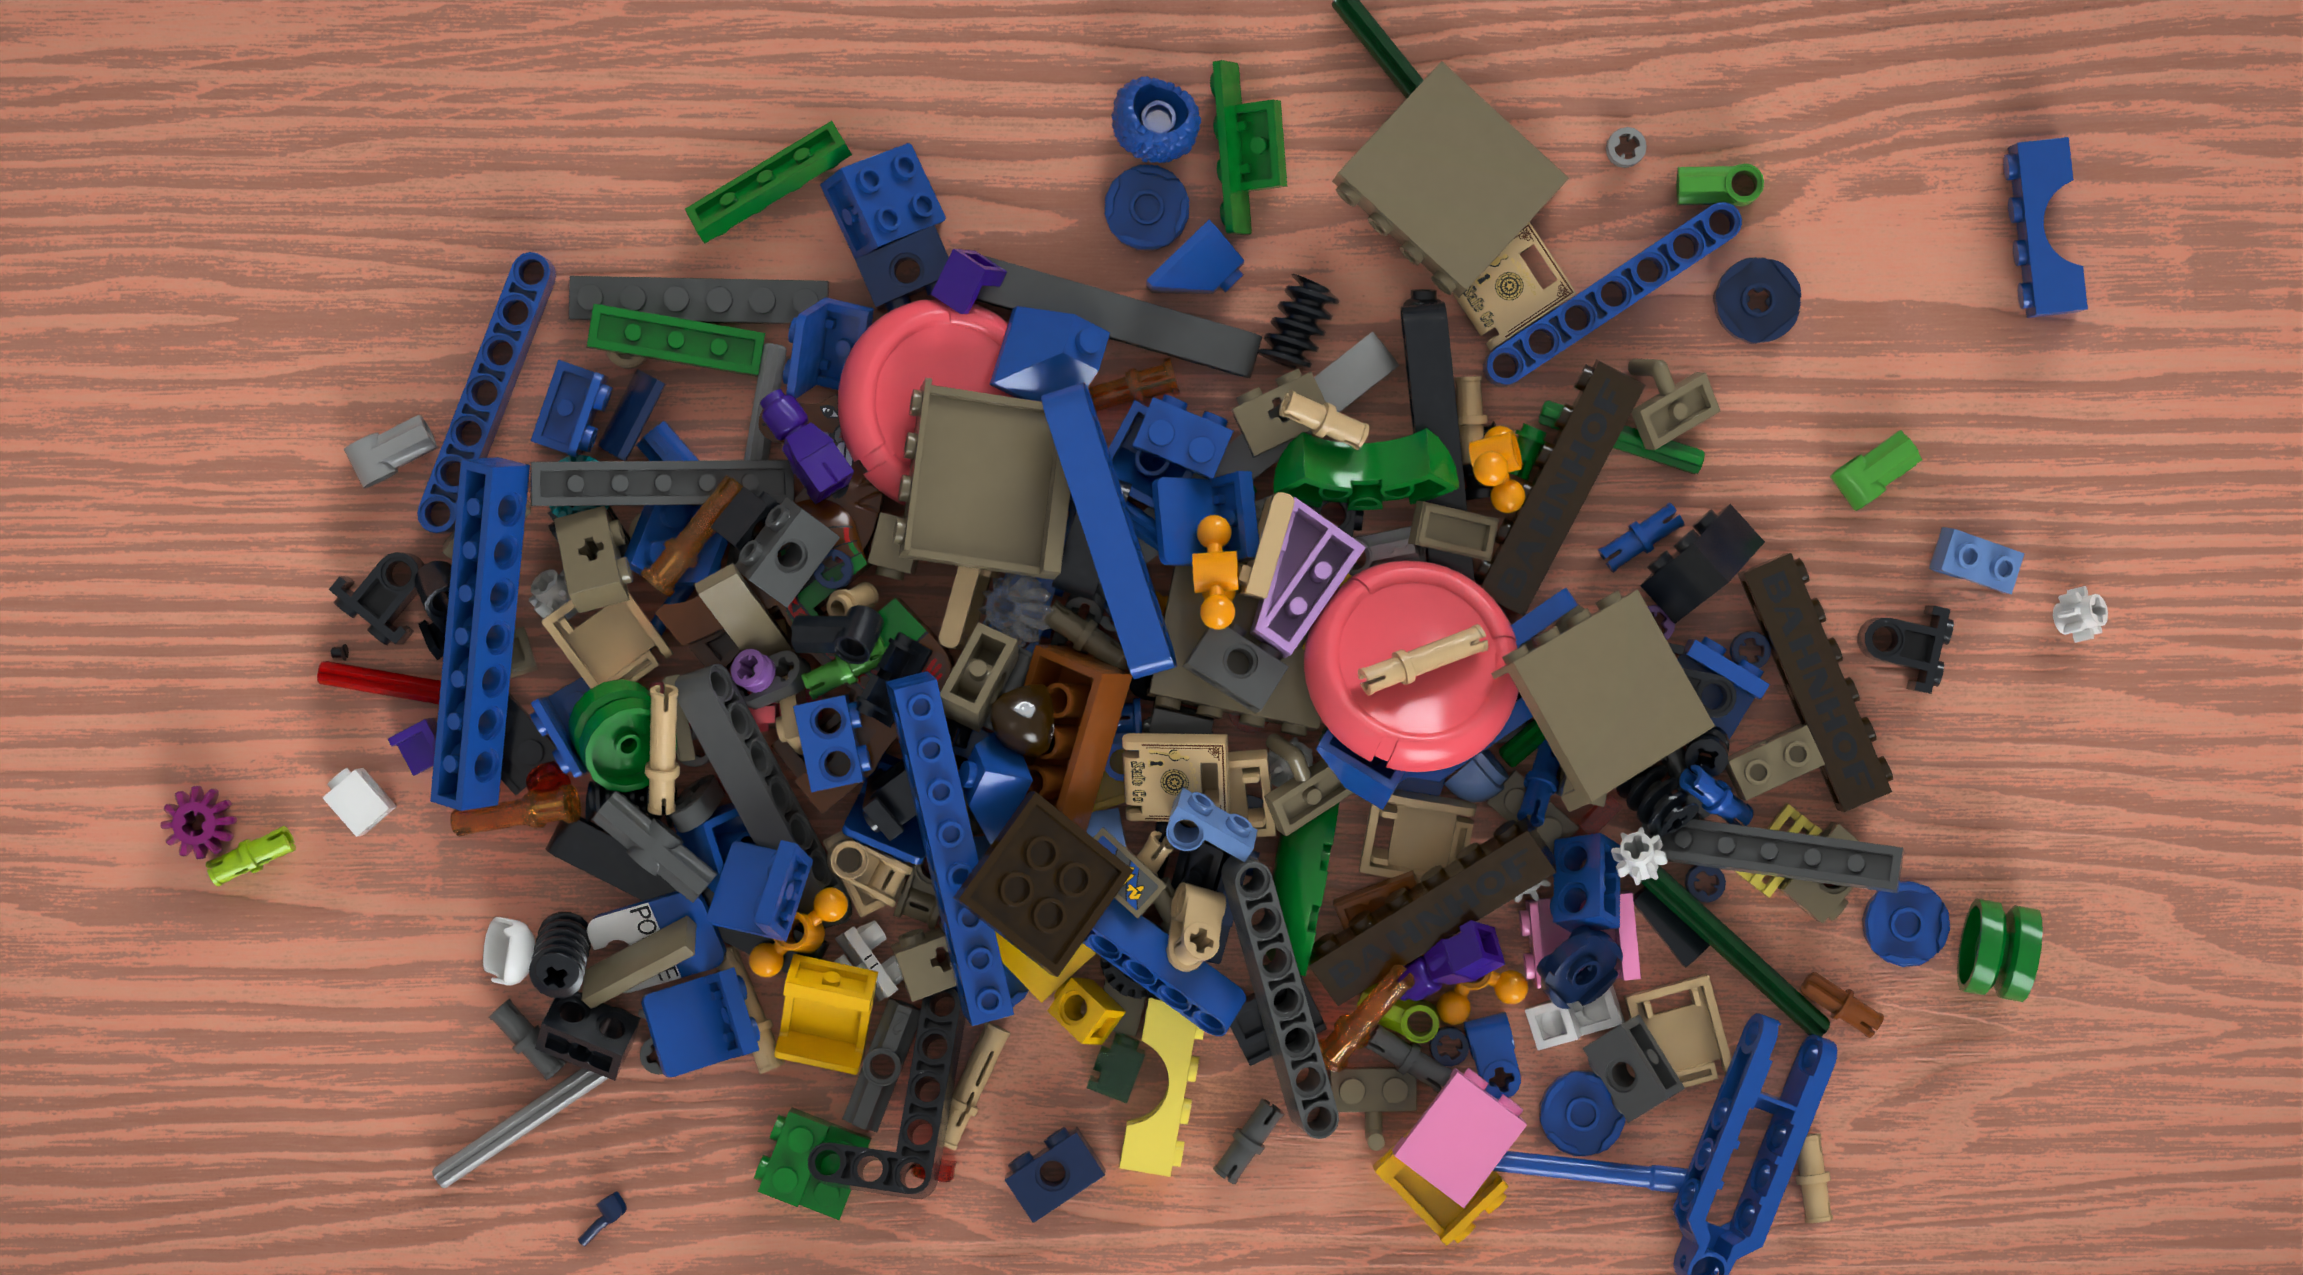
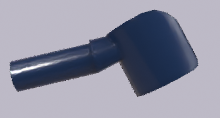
(611, 1208)

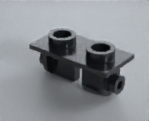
(901, 659)

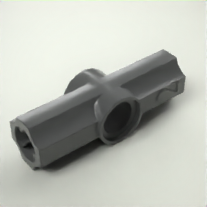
(654, 846)
(873, 1090)

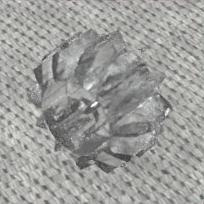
(1017, 607)

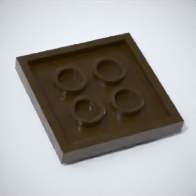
(1043, 883)

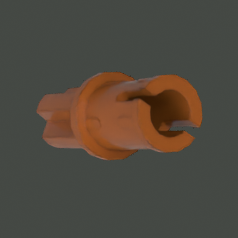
(1842, 1004)

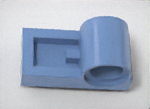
(1976, 560)
(1224, 830)

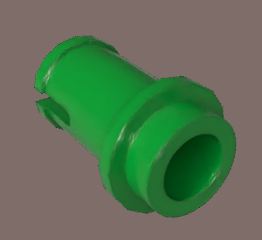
(1530, 442)

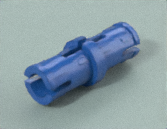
(1641, 537)
(1540, 785)
(1715, 796)

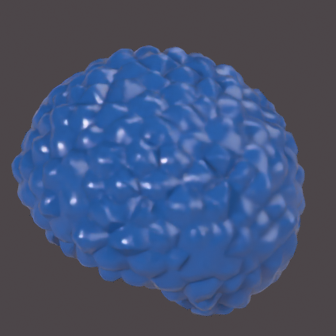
(1155, 120)

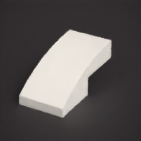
(1558, 1026)

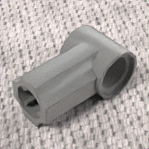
(381, 455)
(1388, 547)

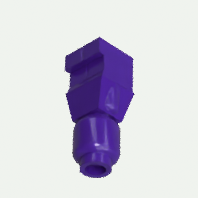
(808, 449)
(1455, 960)

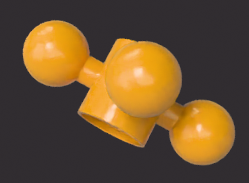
(1491, 463)
(1215, 572)
(828, 905)
(1508, 986)

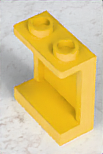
(826, 1014)
(1433, 1206)

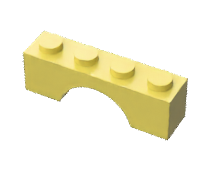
(1151, 1140)

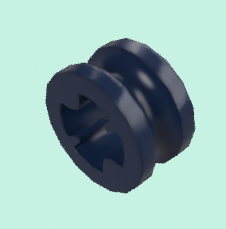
(847, 570)
(1758, 640)
(1700, 894)
(1444, 1058)

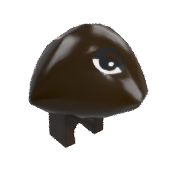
(1024, 720)

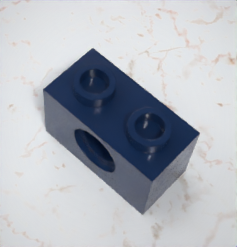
(881, 265)
(1042, 1196)

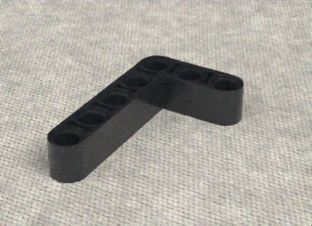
(915, 1113)

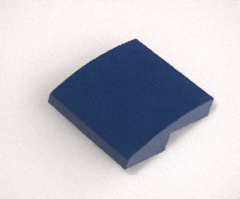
(631, 415)

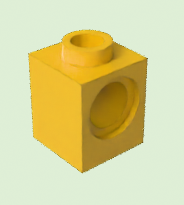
(1101, 1014)

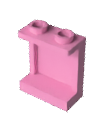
(1547, 936)
(1461, 1136)

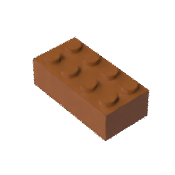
(1087, 711)

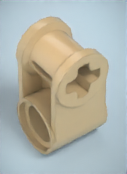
(871, 871)
(1194, 926)

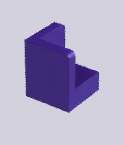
(964, 277)
(417, 745)

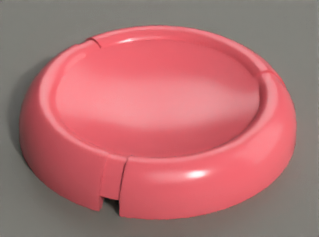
(894, 359)
(1445, 711)

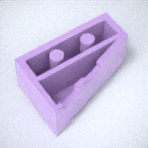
(1306, 576)

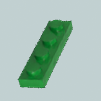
(768, 182)
(675, 340)

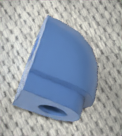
(1479, 779)

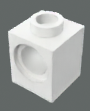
(358, 800)

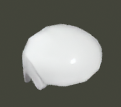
(508, 950)

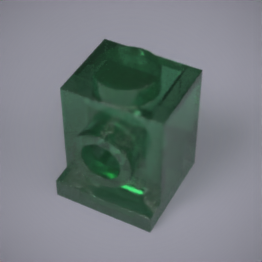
(1117, 1067)

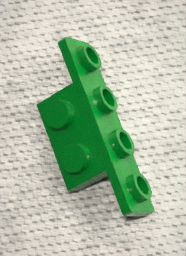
(1248, 146)

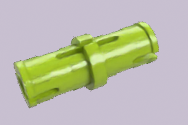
(250, 856)

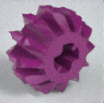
(184, 817)

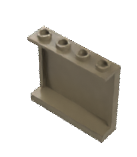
(1449, 180)
(982, 484)
(1607, 695)
(1287, 705)

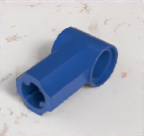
(665, 445)

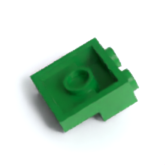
(787, 1171)

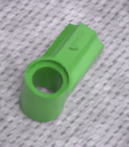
(1714, 185)
(1867, 475)

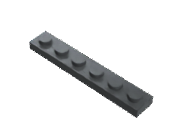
(698, 298)
(652, 481)
(1785, 855)

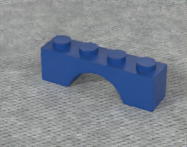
(2049, 281)

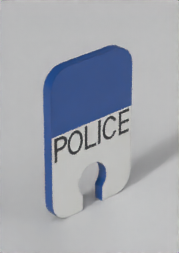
(649, 916)

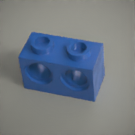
(819, 744)
(1594, 882)

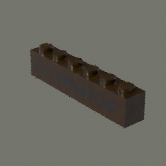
(1560, 486)
(1815, 681)
(1431, 910)

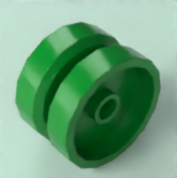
(613, 734)
(1999, 950)

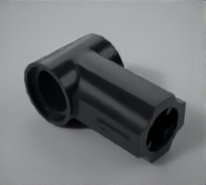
(848, 636)

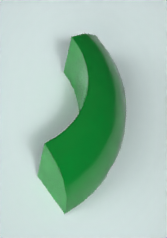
(1365, 478)
(1301, 881)

